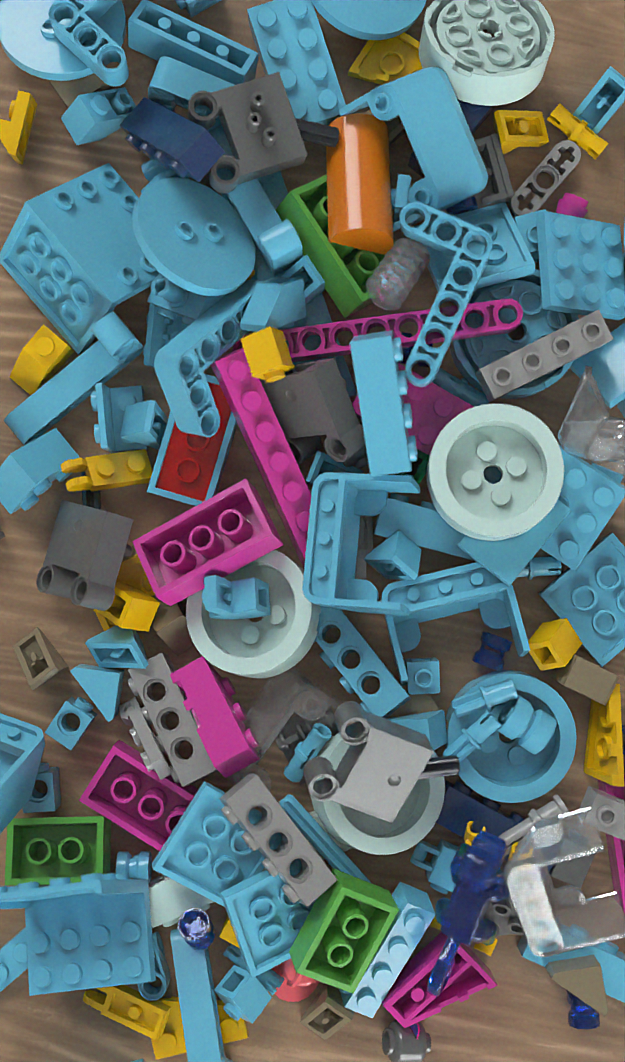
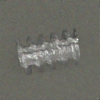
(397, 273)

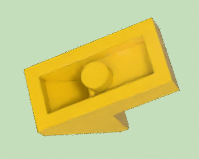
(520, 129)
(16, 133)

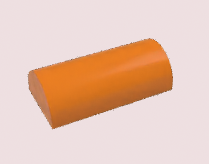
(360, 184)

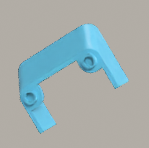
(436, 133)
(334, 535)
(449, 594)
(19, 763)

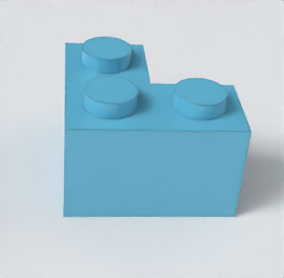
(32, 469)

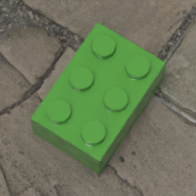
(56, 849)
(343, 932)

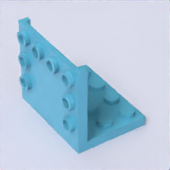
(78, 252)
(85, 932)

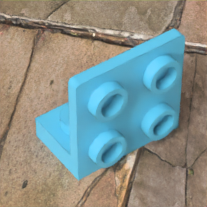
(111, 408)

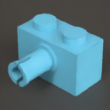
(177, 301)

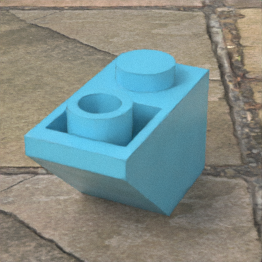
(97, 114)
(275, 304)

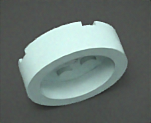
(485, 67)
(522, 452)
(263, 646)
(370, 832)

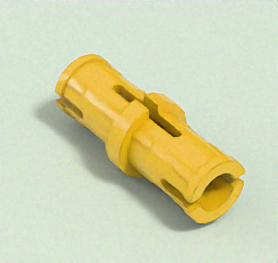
(577, 131)

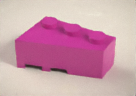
(217, 716)
(408, 997)

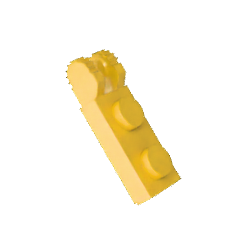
(108, 471)
(130, 1009)

